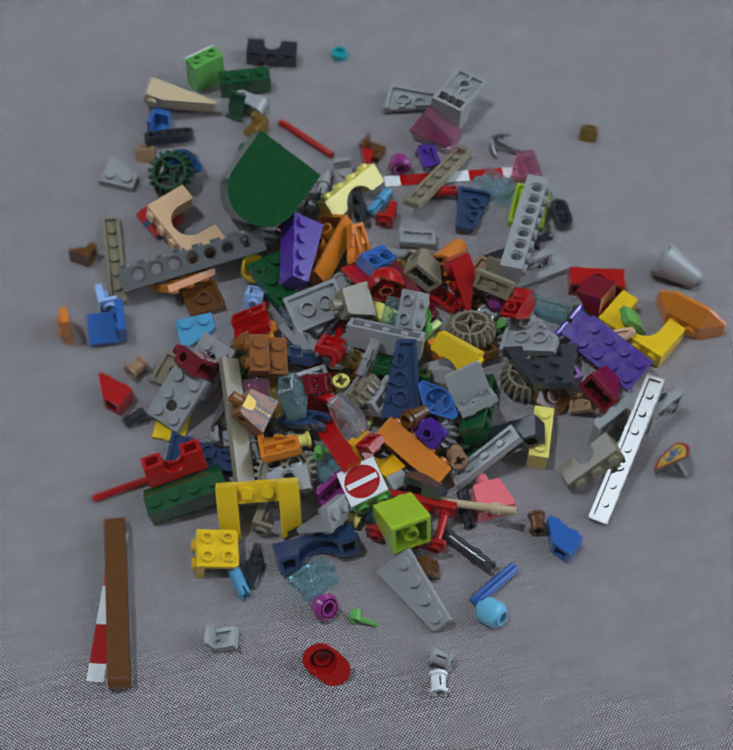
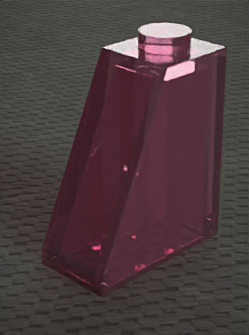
(436, 128)

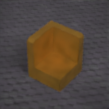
(258, 123)

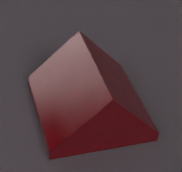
(596, 294)

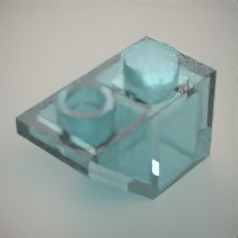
(292, 396)

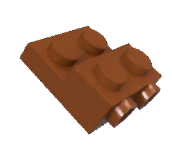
(265, 355)

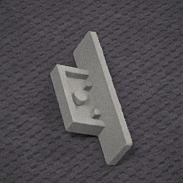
(543, 267)

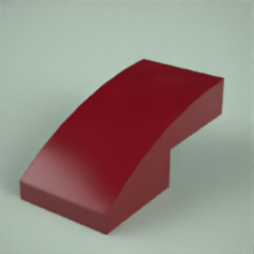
(317, 383)

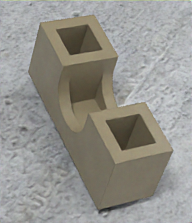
(605, 455)

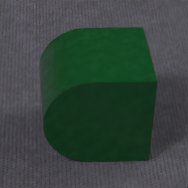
(265, 183)

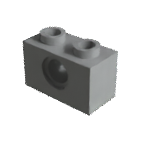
(297, 470)

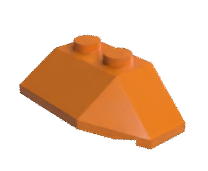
(696, 317)

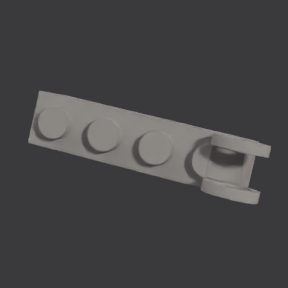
(361, 330)

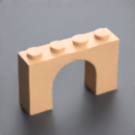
(165, 209)

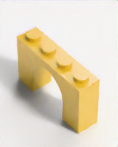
(655, 346)
(455, 350)

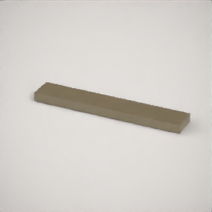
(437, 178)
(113, 256)

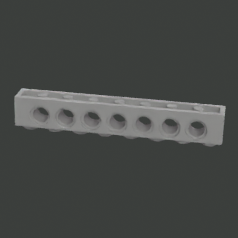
(524, 228)

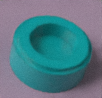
(339, 53)

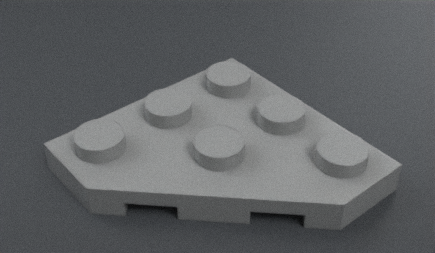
(531, 335)

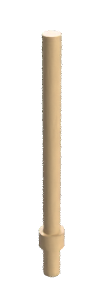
(495, 508)

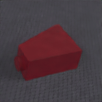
(602, 388)

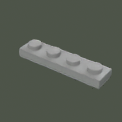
(486, 456)

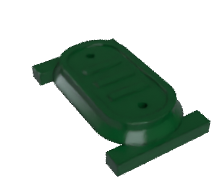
(236, 105)

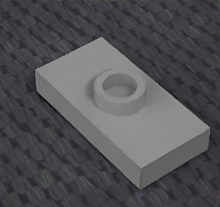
(417, 238)

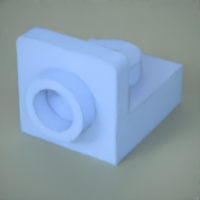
(253, 296)
(104, 301)

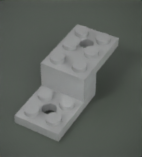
(455, 100)
(186, 388)
(618, 416)

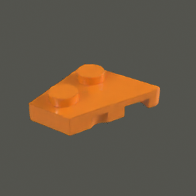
(64, 325)

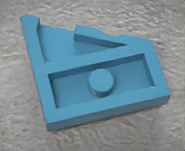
(192, 328)

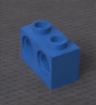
(375, 259)

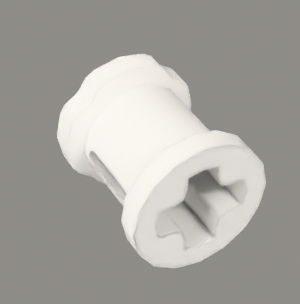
(438, 683)

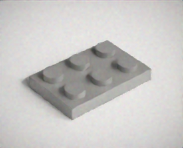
(311, 306)

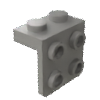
(470, 389)
(332, 515)

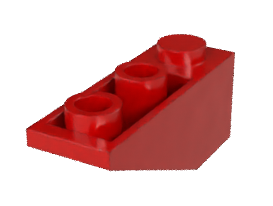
(461, 276)

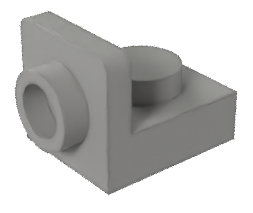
(341, 168)
(220, 437)

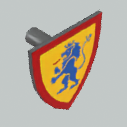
(675, 457)

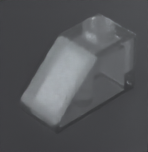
(347, 416)

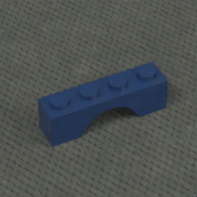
(292, 553)

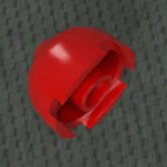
(385, 282)

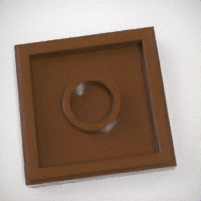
(203, 299)

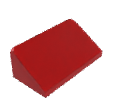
(354, 273)

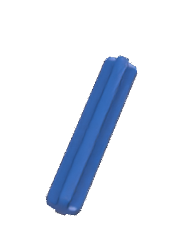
(495, 583)

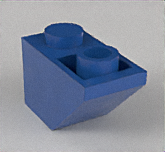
(562, 540)

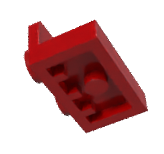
(331, 347)

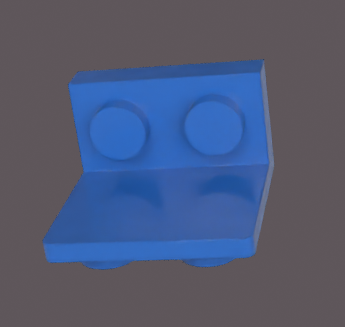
(107, 326)

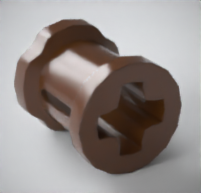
(537, 522)

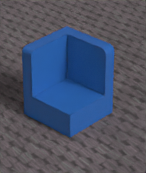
(159, 120)

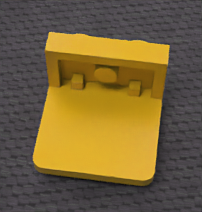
(214, 550)

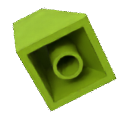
(403, 522)

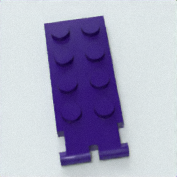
(604, 347)

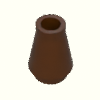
(411, 417)

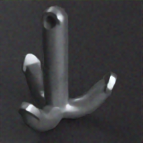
(497, 138)

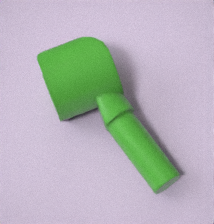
(500, 325)
(319, 452)
(355, 618)

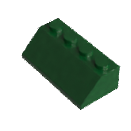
(183, 495)

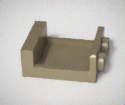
(490, 281)

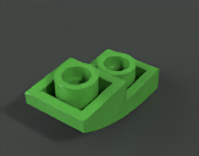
(631, 318)

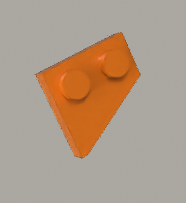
(356, 242)
(278, 447)

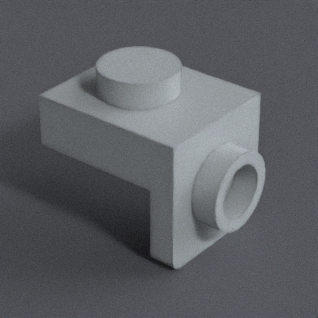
(221, 638)

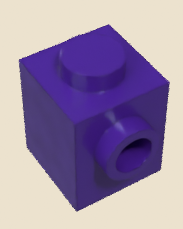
(431, 432)

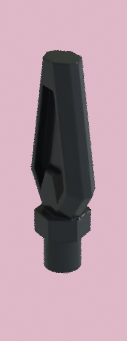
(254, 566)

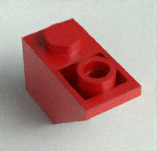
(519, 304)
(115, 394)

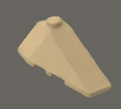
(169, 96)

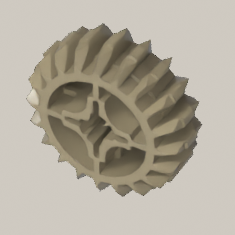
(472, 327)
(515, 383)

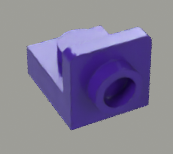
(427, 155)

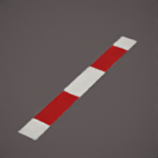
(465, 175)
(98, 656)

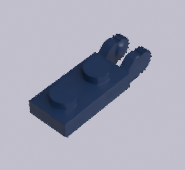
(308, 423)

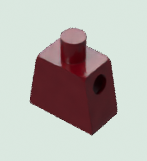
(195, 362)

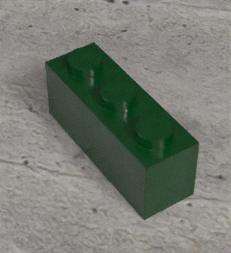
(252, 80)

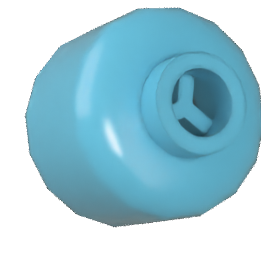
(491, 612)

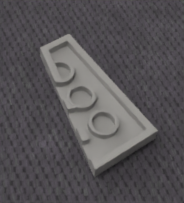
(414, 588)

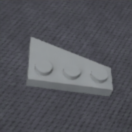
(407, 99)

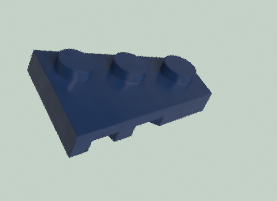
(469, 208)
(301, 356)

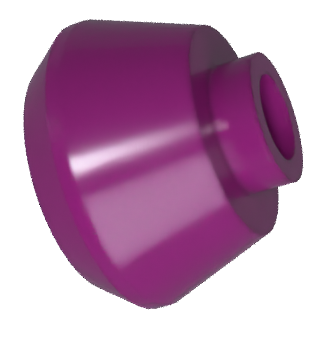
(399, 164)
(495, 303)
(324, 606)

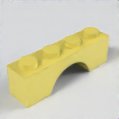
(364, 179)

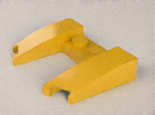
(232, 494)

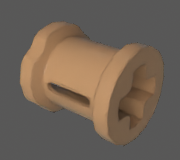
(136, 367)
(456, 456)

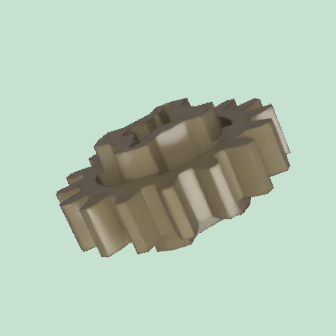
(363, 390)

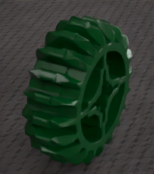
(157, 179)

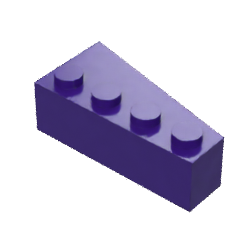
(298, 249)

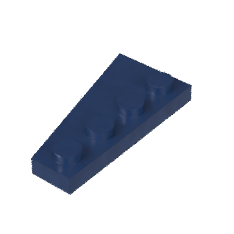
(403, 380)
(212, 454)

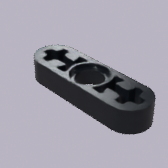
(168, 136)

